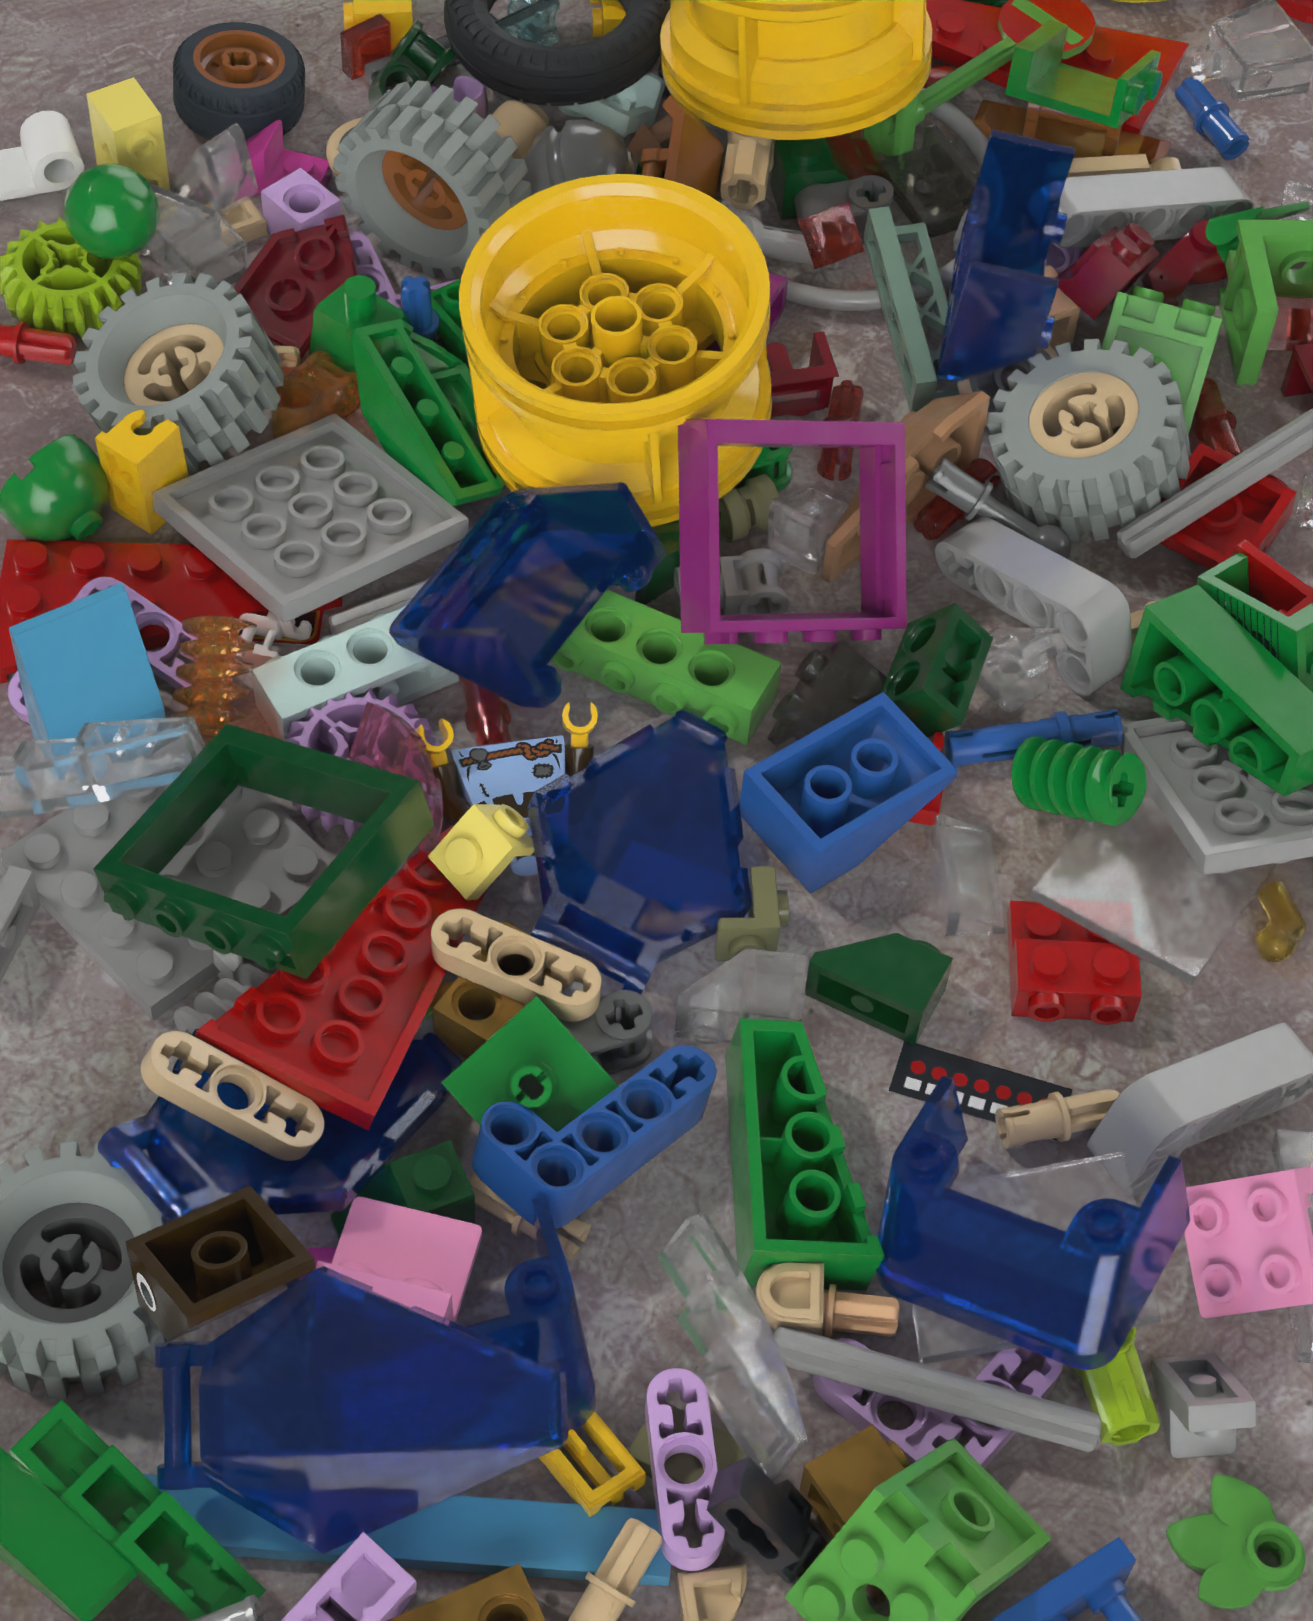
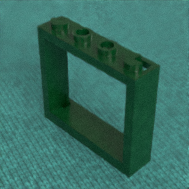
(385, 802)

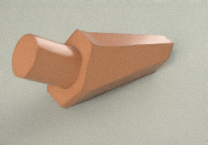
(650, 137)

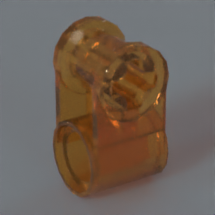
(313, 393)

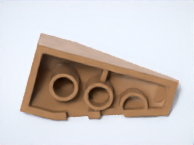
(941, 429)

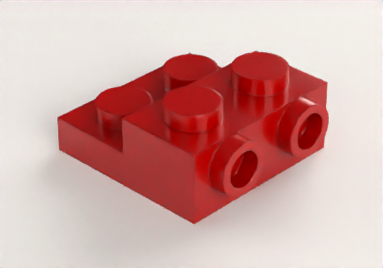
(1250, 515)
(1067, 969)

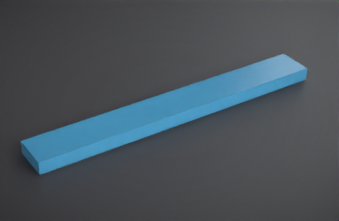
(448, 1536)

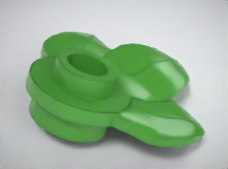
(1228, 1542)

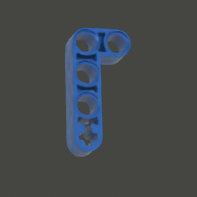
(598, 1149)

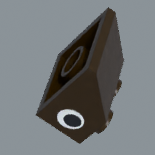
(214, 1262)

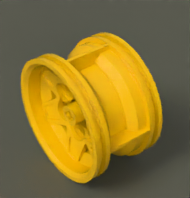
(795, 63)
(595, 330)

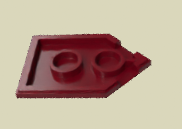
(294, 276)

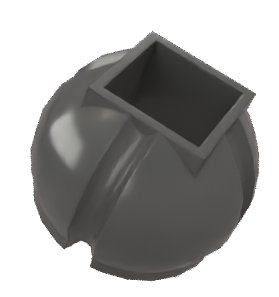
(574, 153)

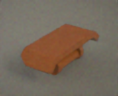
(1060, 128)
(692, 154)

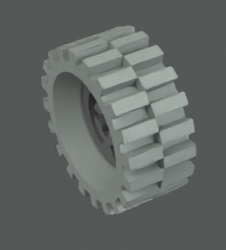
(43, 1226)

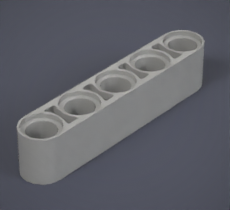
(1158, 201)

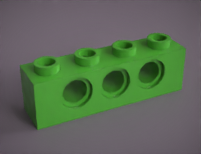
(649, 658)

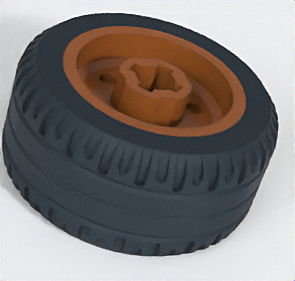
(238, 77)

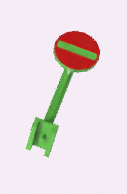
(1015, 23)

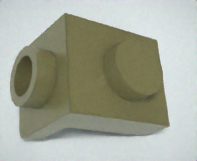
(764, 919)

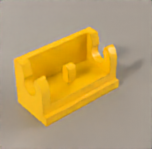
(140, 466)

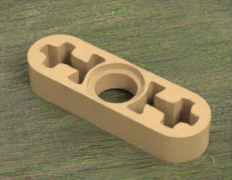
(504, 940)
(205, 1103)

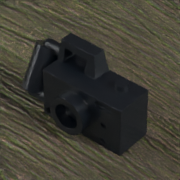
(765, 1520)

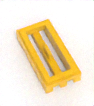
(608, 1489)

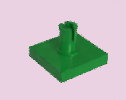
(534, 1065)

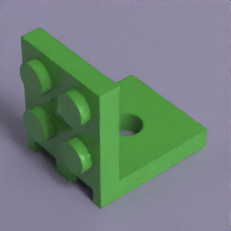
(1255, 277)
(1173, 335)
(925, 1538)

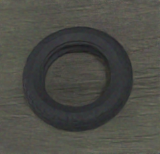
(555, 73)

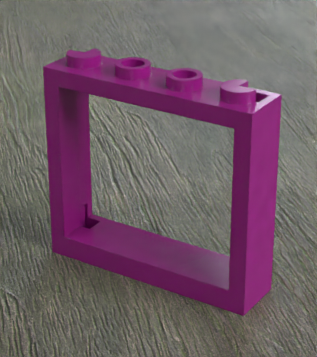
(881, 528)

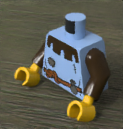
(507, 772)

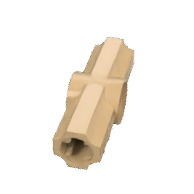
(746, 170)

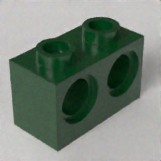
(938, 668)

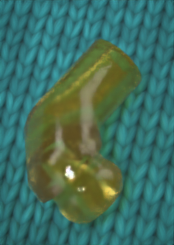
(1285, 924)

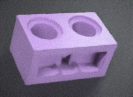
(358, 1587)

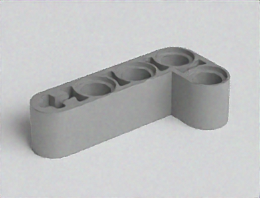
(1044, 593)
(1203, 1099)

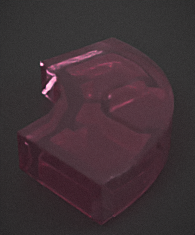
(395, 746)

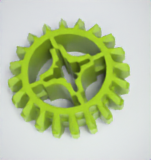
(61, 284)

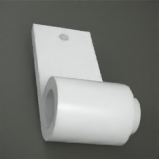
(44, 161)

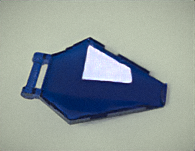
(641, 850)
(201, 1163)
(351, 1410)

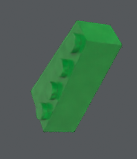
(1225, 686)
(789, 1162)

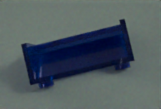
(526, 585)

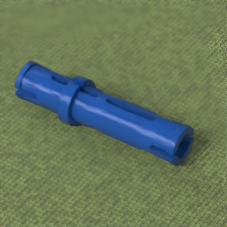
(1002, 741)

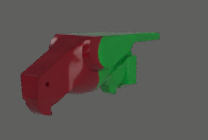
(1204, 251)

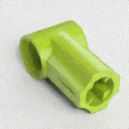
(1121, 1397)

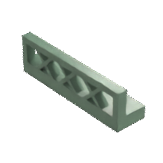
(899, 306)

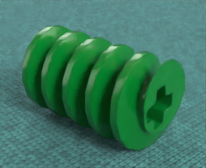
(1078, 780)

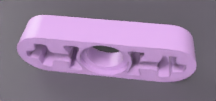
(696, 1420)

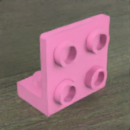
(1251, 1243)
(408, 1255)

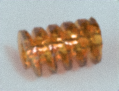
(212, 671)

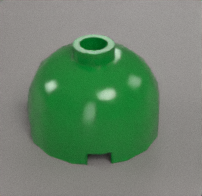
(59, 495)

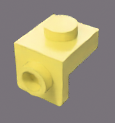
(482, 847)

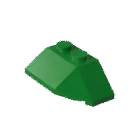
(422, 410)

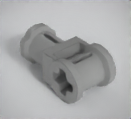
(743, 586)

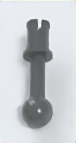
(974, 499)

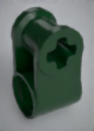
(412, 60)

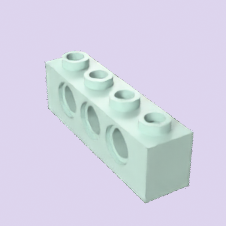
(343, 664)

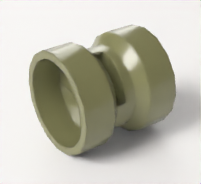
(746, 508)

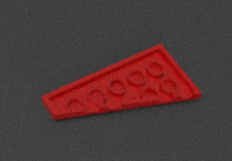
(968, 29)
(171, 576)
(358, 1010)

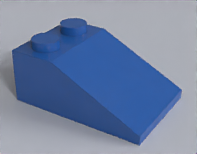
(843, 790)

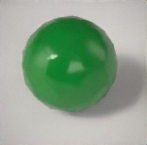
(111, 211)

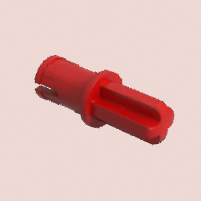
(39, 345)

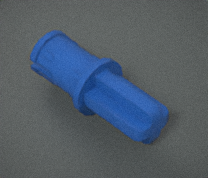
(1212, 118)
(418, 306)

